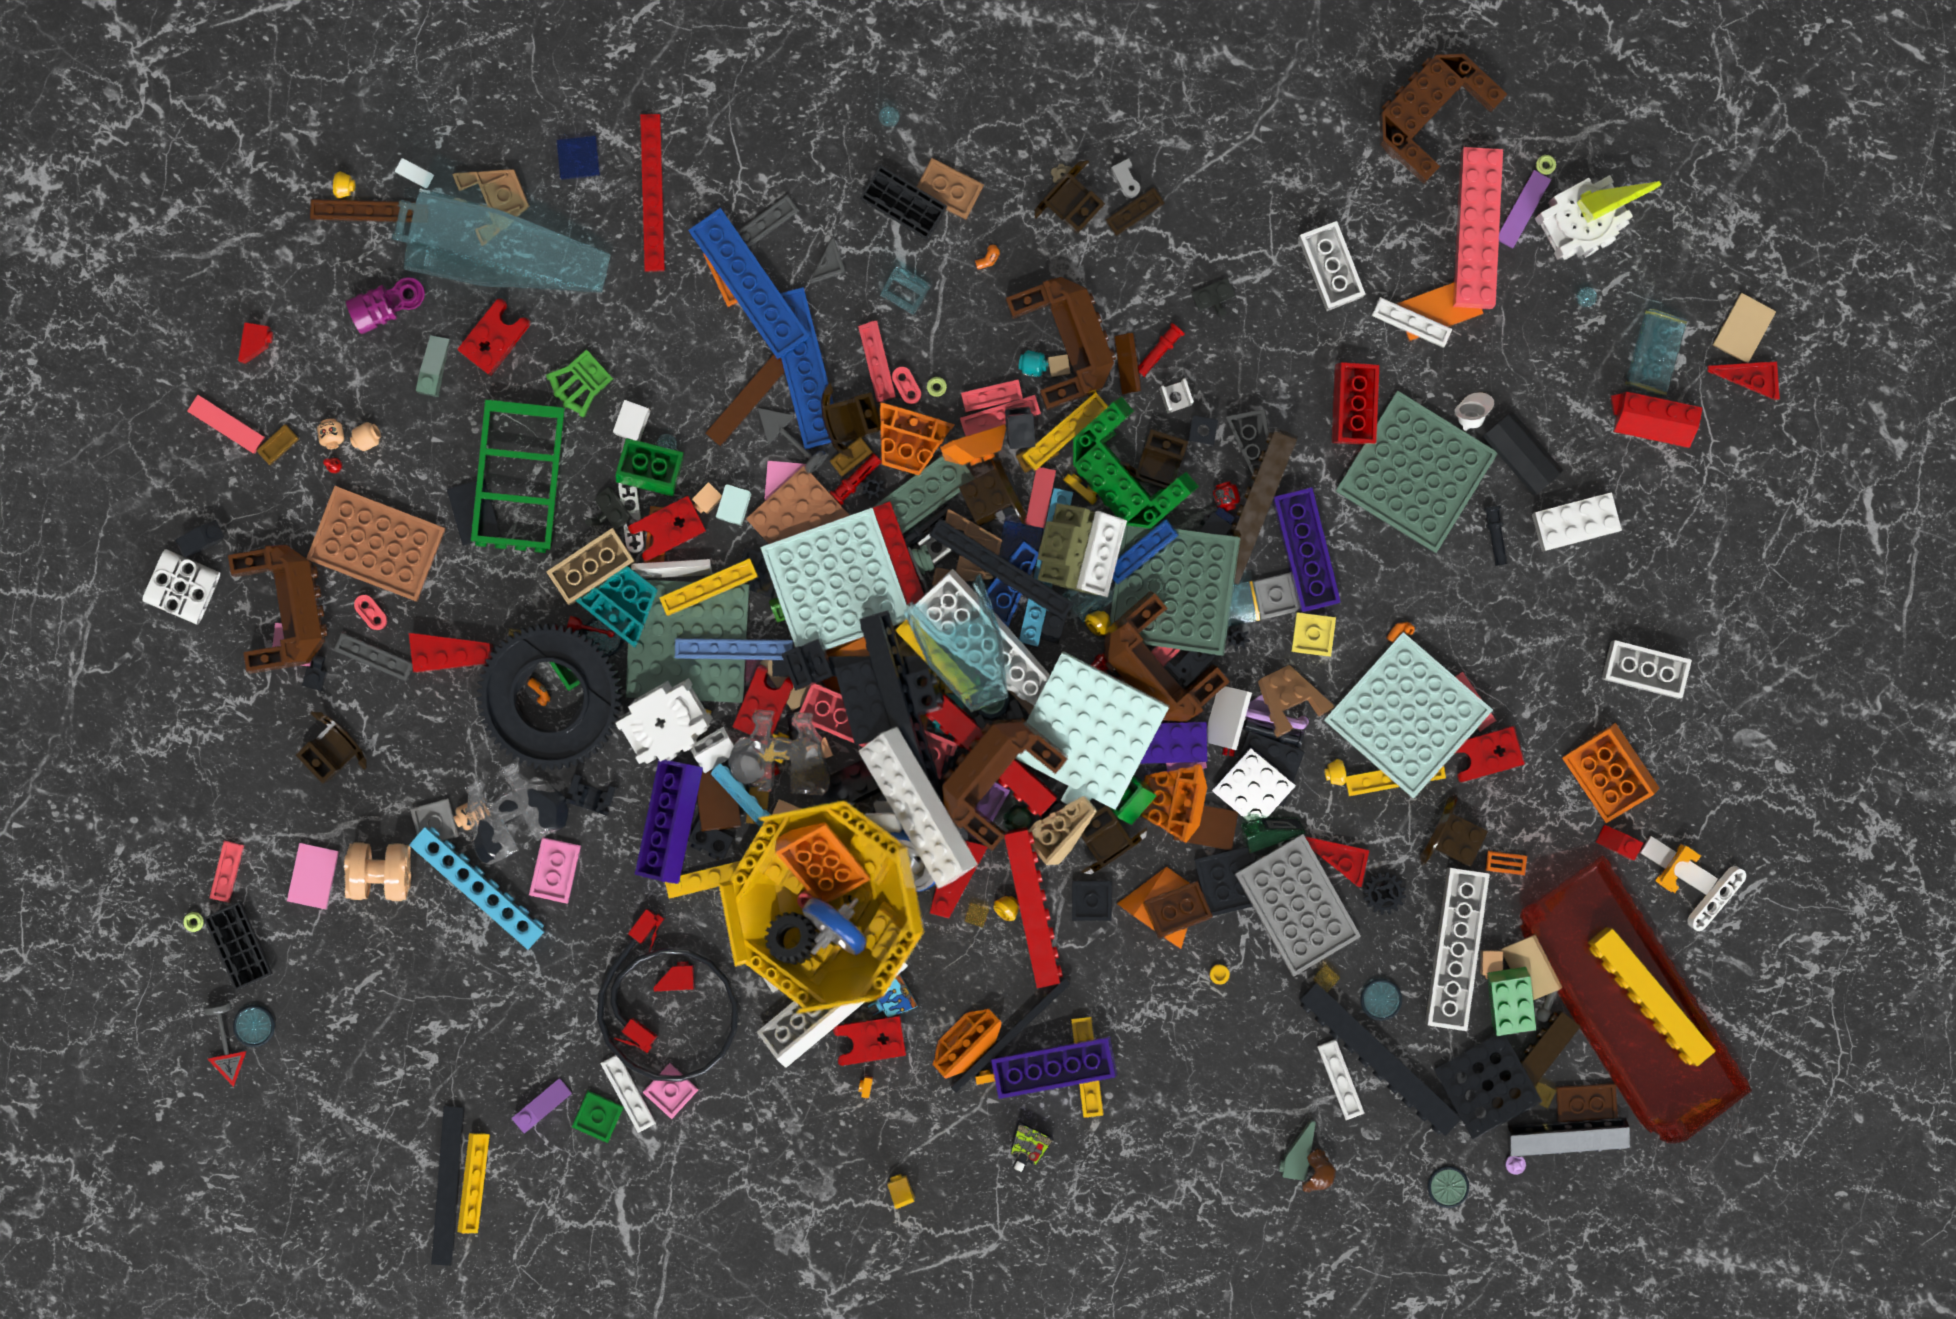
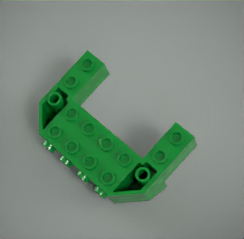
(1113, 482)

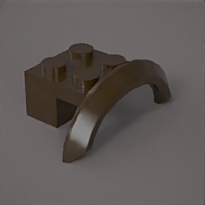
(1071, 201)
(849, 419)
(1159, 459)
(991, 494)
(330, 750)
(1454, 837)
(1107, 839)

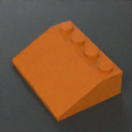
(1611, 773)
(820, 861)

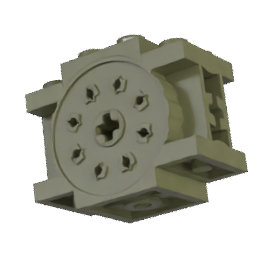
(1065, 546)

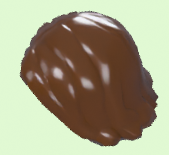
(1324, 1172)

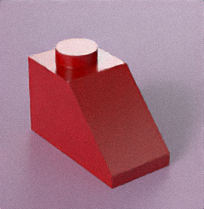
(254, 341)
(1619, 842)
(677, 978)

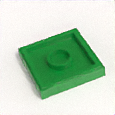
(597, 1116)

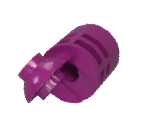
(382, 305)

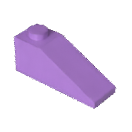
(541, 1105)

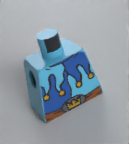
(896, 999)

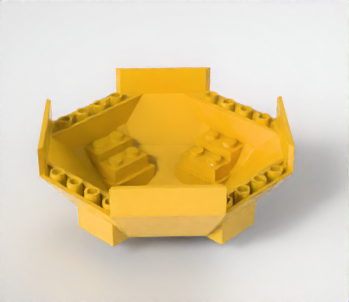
(884, 912)

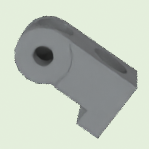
(1127, 184)

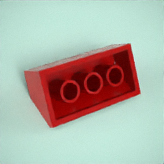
(1355, 403)
(1657, 419)

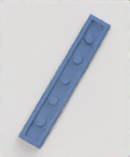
(731, 649)

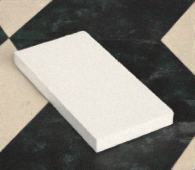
(1101, 554)

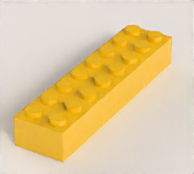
(1651, 996)

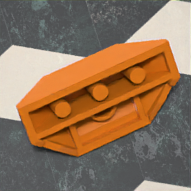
(975, 447)
(966, 1042)

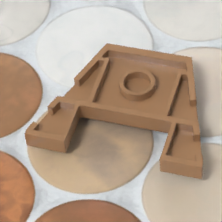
(499, 188)
(965, 568)
(1285, 690)

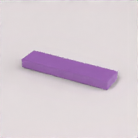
(1523, 209)

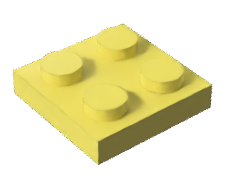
(1313, 634)

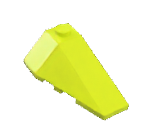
(1604, 201)

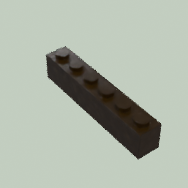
(1544, 1050)

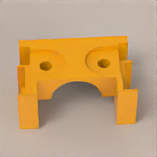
(1668, 877)

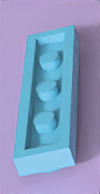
(738, 793)

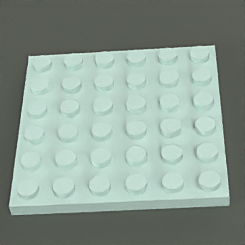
(834, 579)
(1408, 715)
(1098, 725)

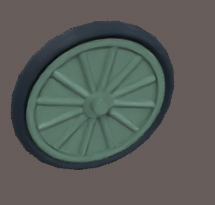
(1448, 1187)

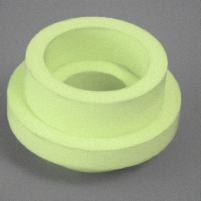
(1550, 160)
(936, 380)
(187, 921)

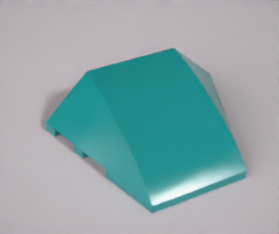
(621, 603)

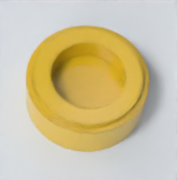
(1219, 974)

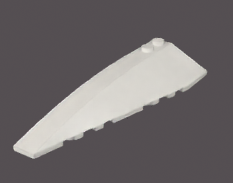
(954, 603)

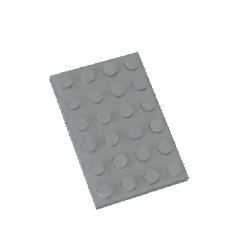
(1297, 905)

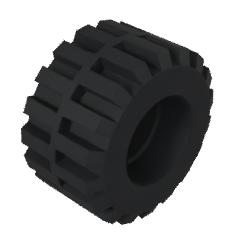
(778, 930)

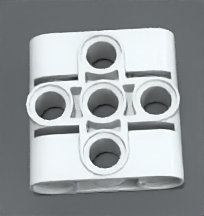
(188, 605)

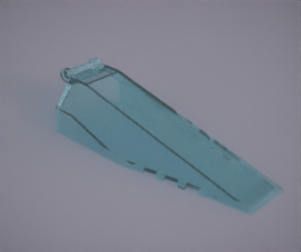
(493, 247)

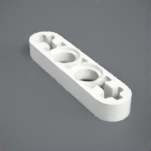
(635, 515)
(1714, 896)

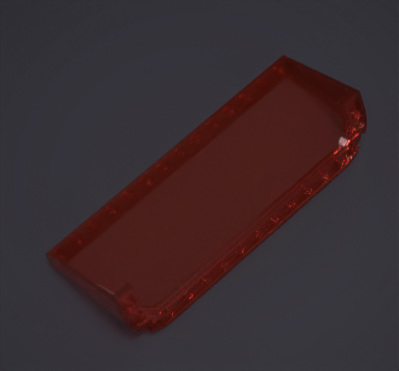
(1654, 1081)

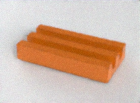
(1522, 865)

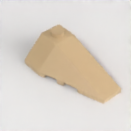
(1061, 830)

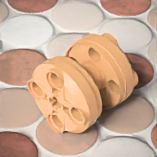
(392, 872)

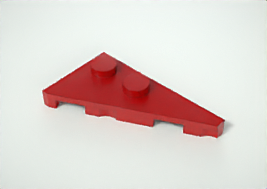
(1757, 377)
(1346, 859)

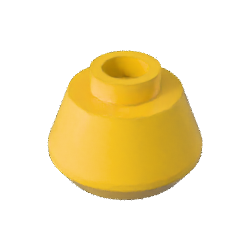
(343, 185)
(1097, 622)
(1336, 772)
(1006, 908)

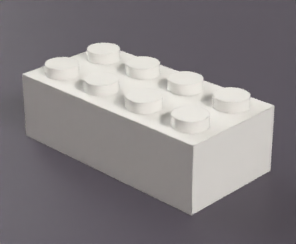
(1331, 266)
(1576, 522)
(1646, 669)

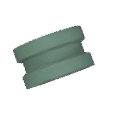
(923, 559)

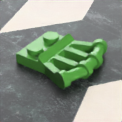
(589, 373)

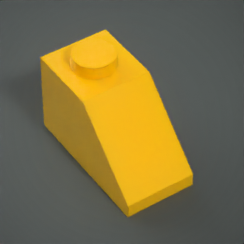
(900, 1191)

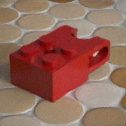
(499, 335)
(662, 527)
(762, 697)
(1483, 755)
(866, 1042)

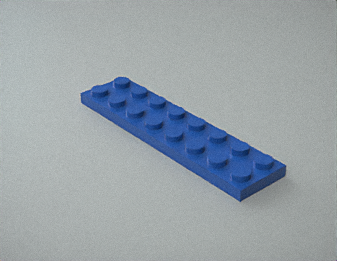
(749, 283)
(806, 375)

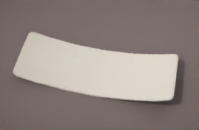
(414, 173)

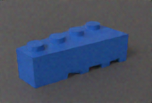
(1001, 596)

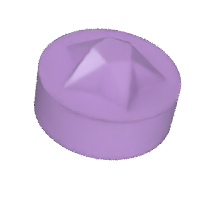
(1515, 1164)

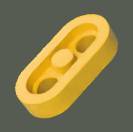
(1086, 493)

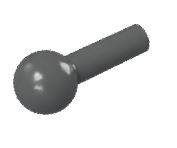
(1544, 1013)

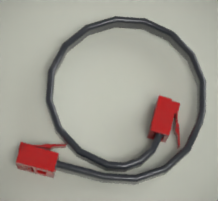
(635, 1029)

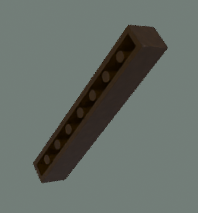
(1261, 494)

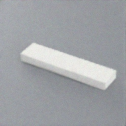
(1412, 322)
(673, 569)
(1687, 872)
(1340, 1079)
(628, 1093)

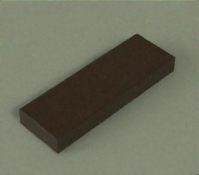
(1134, 211)

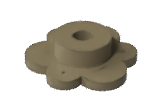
(1055, 172)

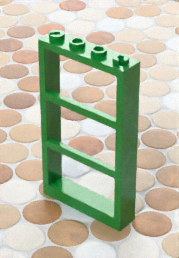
(522, 409)

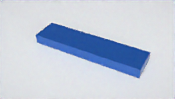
(1144, 550)

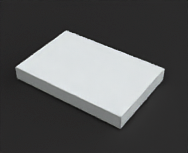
(1227, 717)

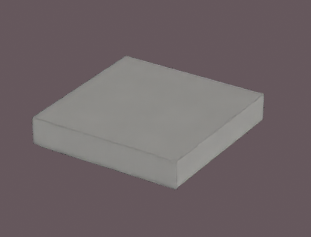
(1276, 596)
(436, 815)

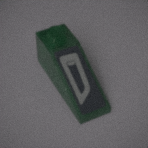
(1269, 831)

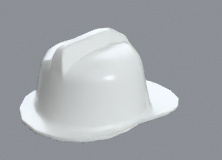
(1473, 410)

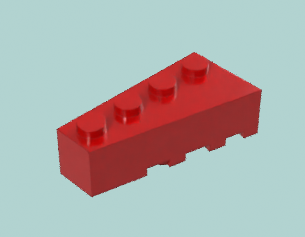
(442, 653)
(949, 895)

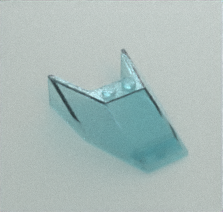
(965, 656)

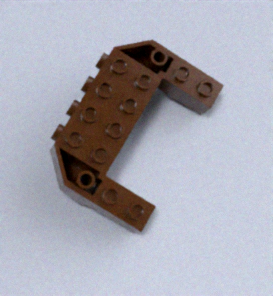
(1422, 100)
(1080, 334)
(297, 606)
(1144, 672)
(984, 766)

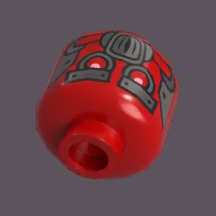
(1226, 496)

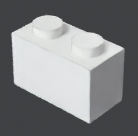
(713, 749)

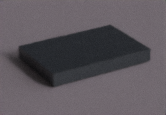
(462, 503)

